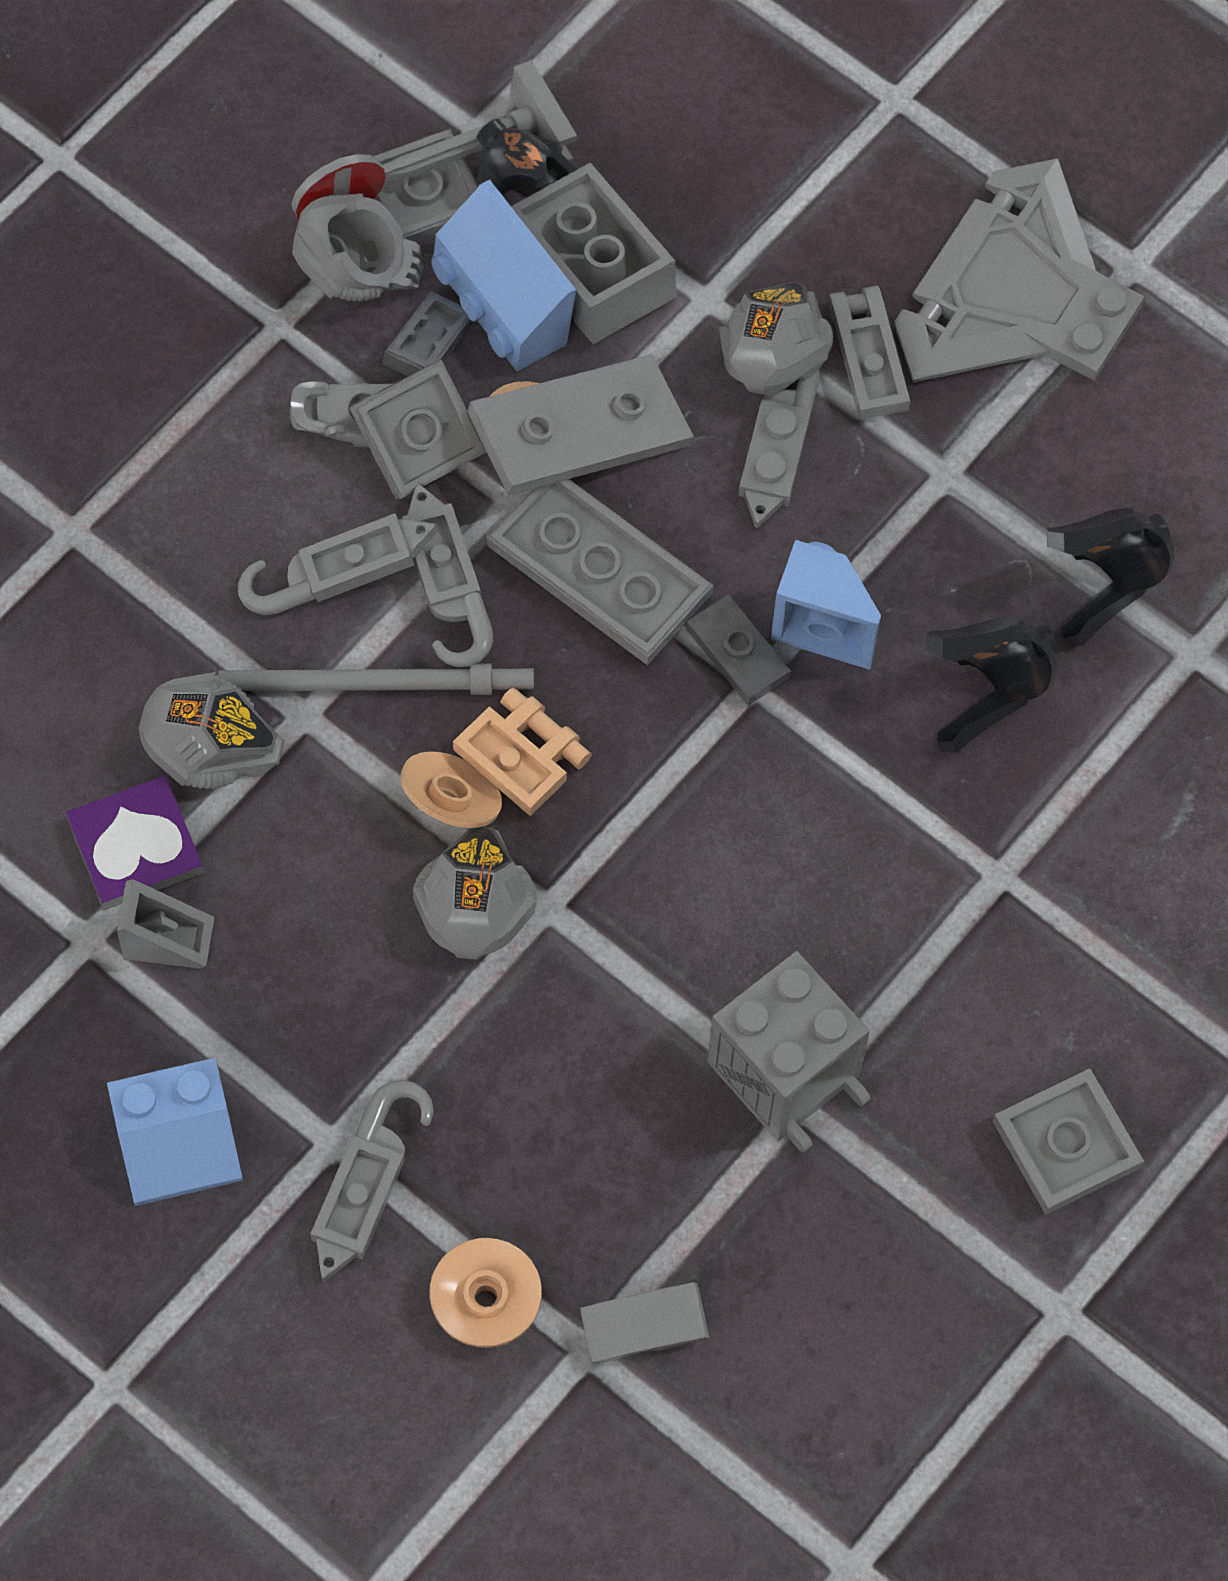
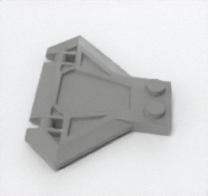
(1016, 286)

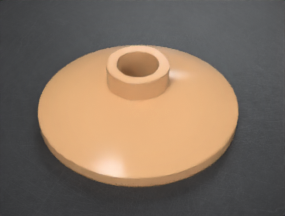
(450, 790)
(480, 1267)

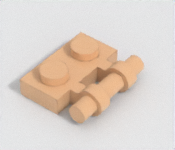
(514, 762)

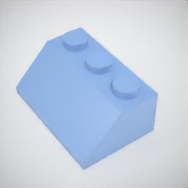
(504, 278)

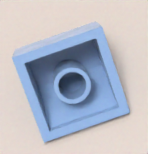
(825, 606)
(174, 1131)

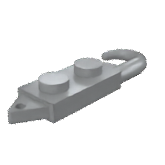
(777, 449)
(340, 563)
(450, 578)
(364, 1180)

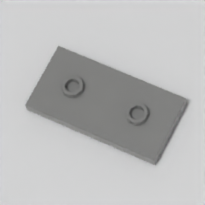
(579, 424)
(600, 567)

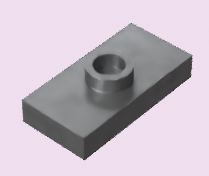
(427, 335)
(738, 649)

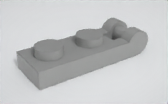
(869, 353)

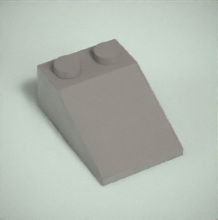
(601, 251)

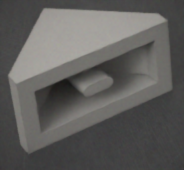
(162, 928)

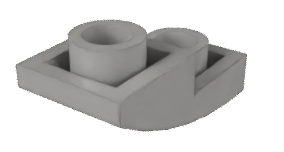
(644, 1322)

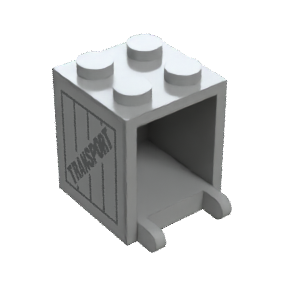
(789, 1048)

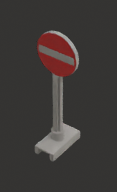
(364, 174)

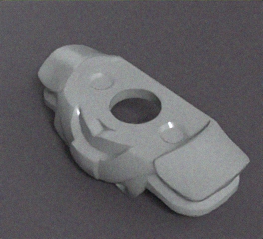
(325, 409)

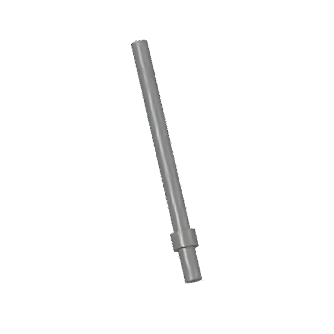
(479, 679)

